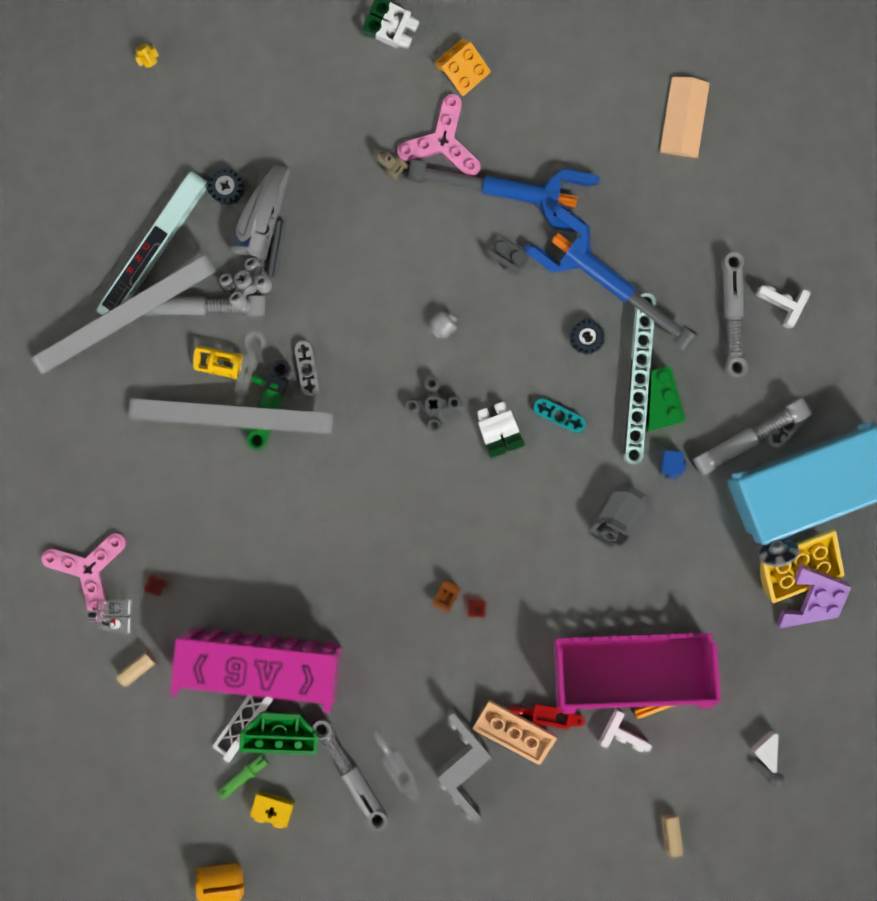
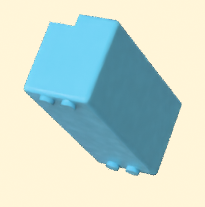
(808, 486)

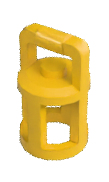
(213, 362)

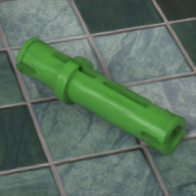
(248, 772)

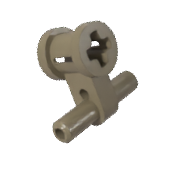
(393, 166)

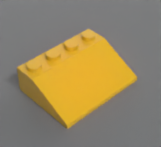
(817, 553)

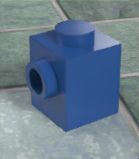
(672, 464)

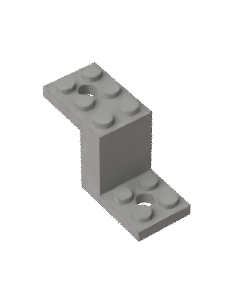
(463, 765)

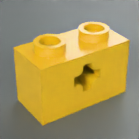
(282, 809)

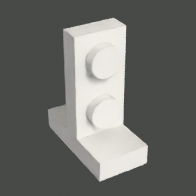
(785, 302)
(622, 735)

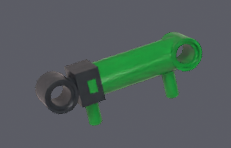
(271, 398)

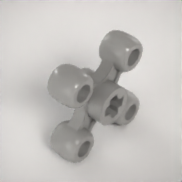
(245, 283)

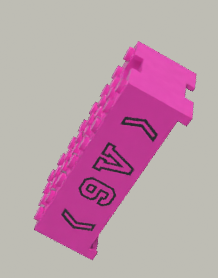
(257, 666)

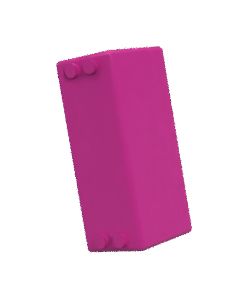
(636, 671)

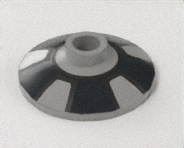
(779, 553)

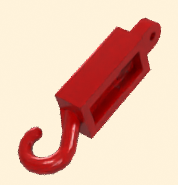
(546, 715)

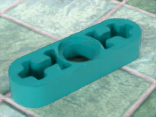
(561, 423)

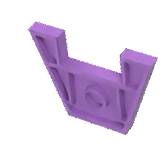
(823, 599)

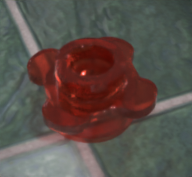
(157, 591)
(479, 613)

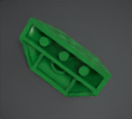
(279, 735)

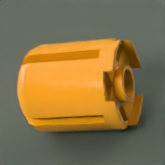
(220, 882)

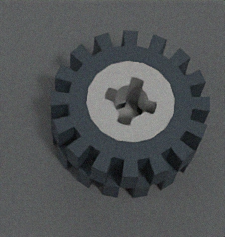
(232, 189)

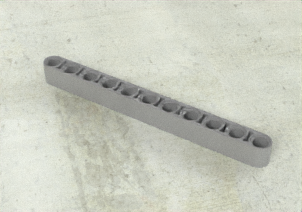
(124, 314)
(231, 416)

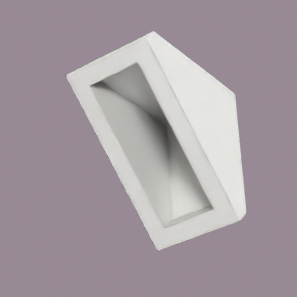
(767, 750)

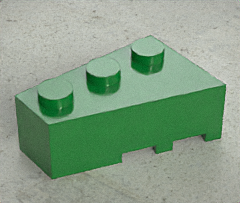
(663, 400)

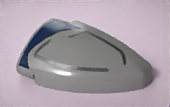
(258, 216)

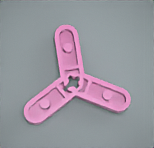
(429, 144)
(75, 565)

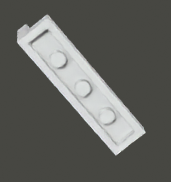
(228, 755)

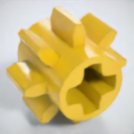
(146, 55)

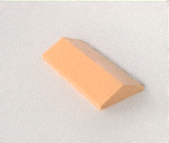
(684, 116)
(514, 732)

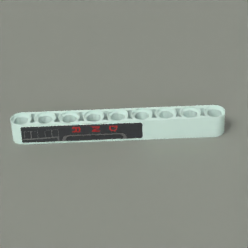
(155, 242)
(634, 387)

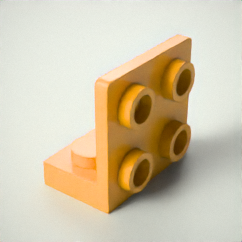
(463, 66)

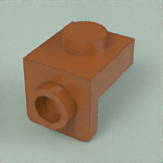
(446, 596)

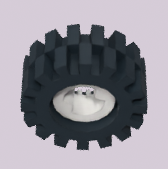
(578, 341)

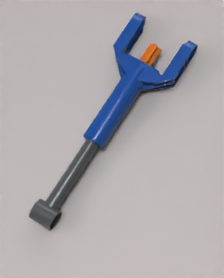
(544, 196)
(579, 256)

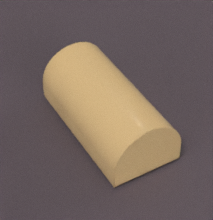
(136, 668)
(672, 835)

